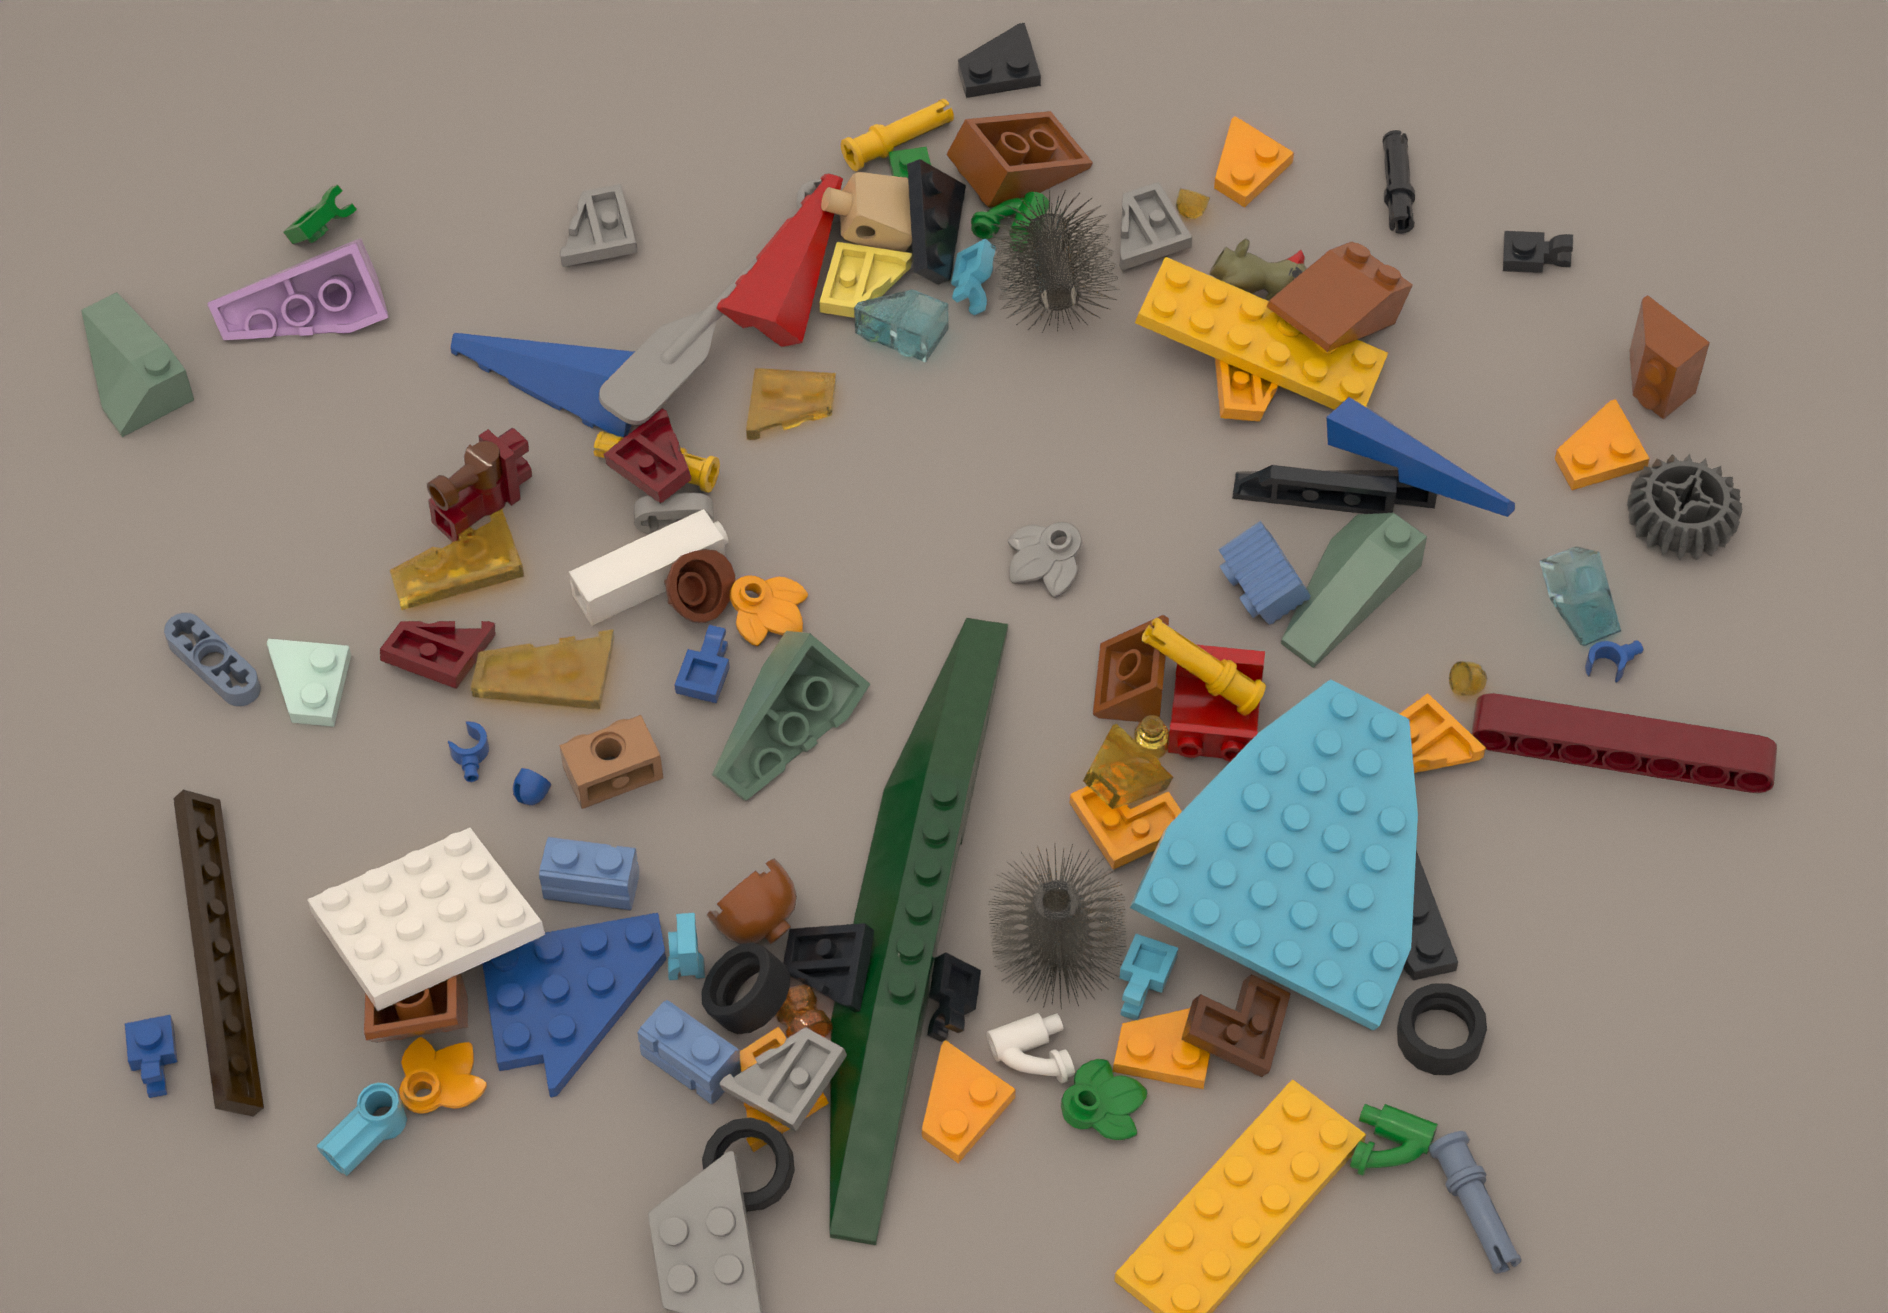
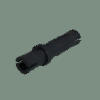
(1399, 193)

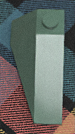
(1352, 580)
(791, 705)

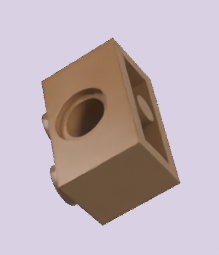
(599, 779)

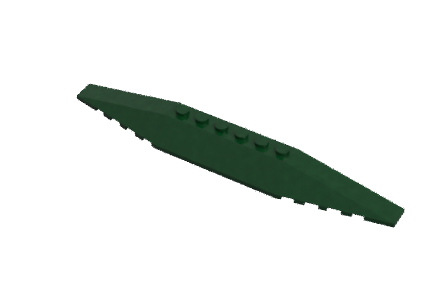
(906, 904)

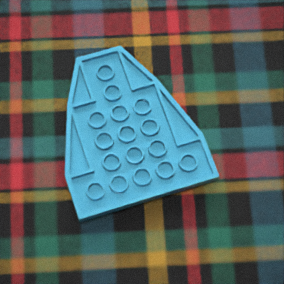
(1302, 855)

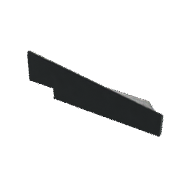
(1330, 489)

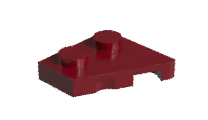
(436, 649)

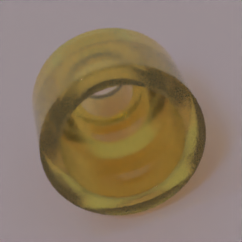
(1152, 736)

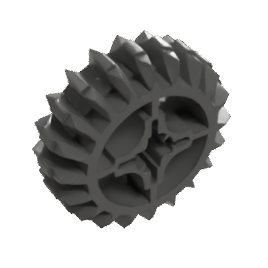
(1702, 525)

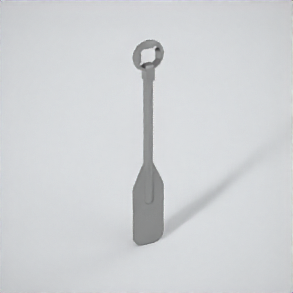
(669, 356)

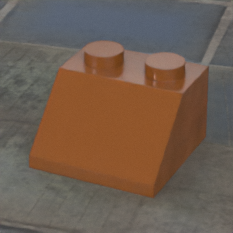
(1664, 359)
(427, 1012)

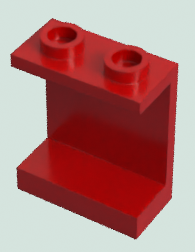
(1211, 723)

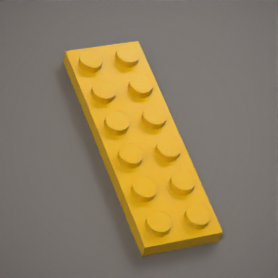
(1253, 338)
(1241, 1205)

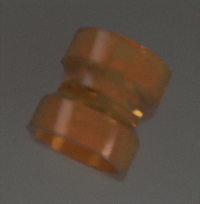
(801, 1012)

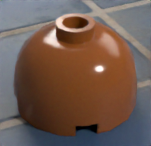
(757, 907)

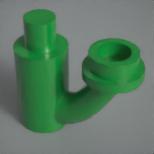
(982, 221)
(1398, 1126)

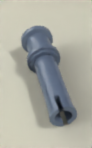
(1468, 1182)

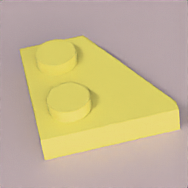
(860, 275)

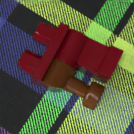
(482, 485)

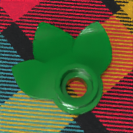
(1108, 1101)

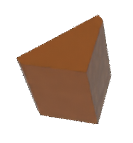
(1129, 677)

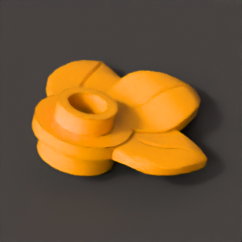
(773, 609)
(442, 1072)

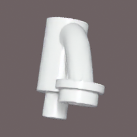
(1014, 1038)

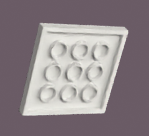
(425, 918)

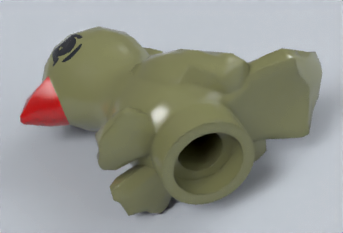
(1255, 274)

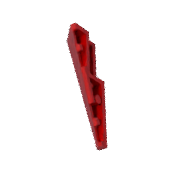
(783, 281)

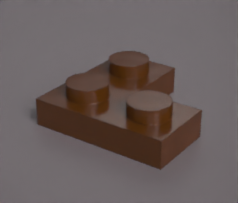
(1244, 1034)

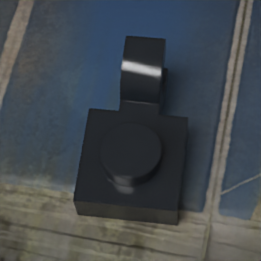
(1529, 252)
(956, 989)

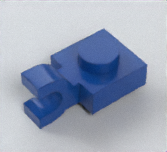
(705, 671)
(149, 1048)

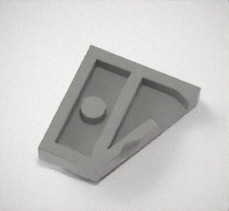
(1150, 227)
(599, 228)
(788, 1078)

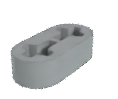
(653, 516)

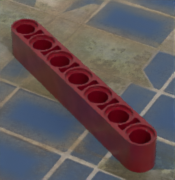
(1625, 743)

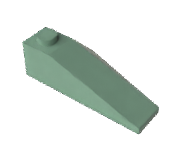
(132, 366)

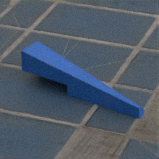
(551, 373)
(1372, 436)

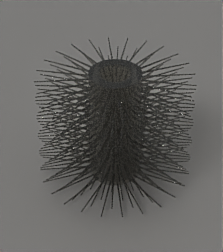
(1053, 261)
(1058, 926)

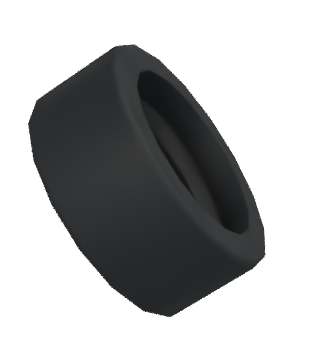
(1451, 999)
(760, 1002)
(759, 1129)

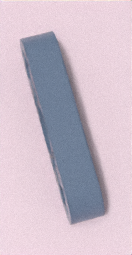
(216, 675)

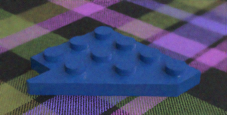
(568, 991)

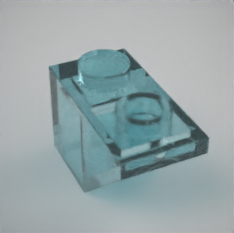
(903, 321)
(1581, 593)

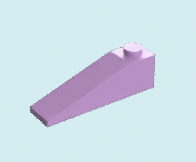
(314, 297)

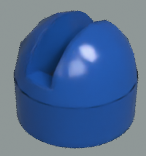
(530, 787)

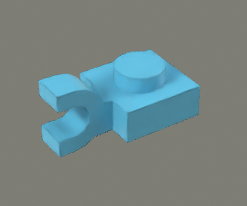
(972, 269)
(684, 949)
(1145, 968)

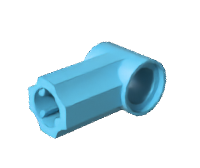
(361, 1131)

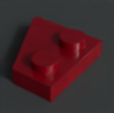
(651, 458)

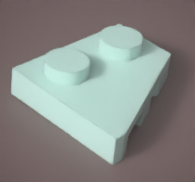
(310, 678)

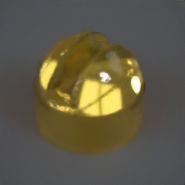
(1191, 204)
(1464, 674)

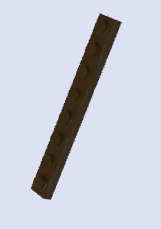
(218, 954)

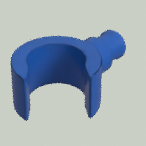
(1618, 654)
(471, 757)

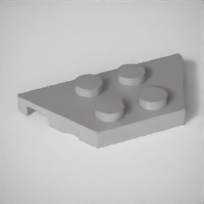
(706, 1244)

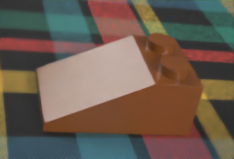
(1015, 155)
(1342, 297)

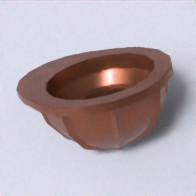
(700, 585)

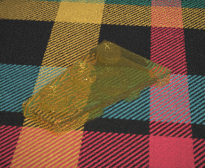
(468, 564)
(553, 674)

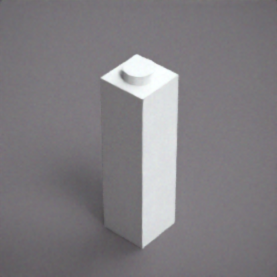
(640, 568)

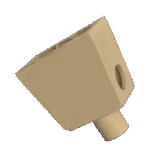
(873, 210)

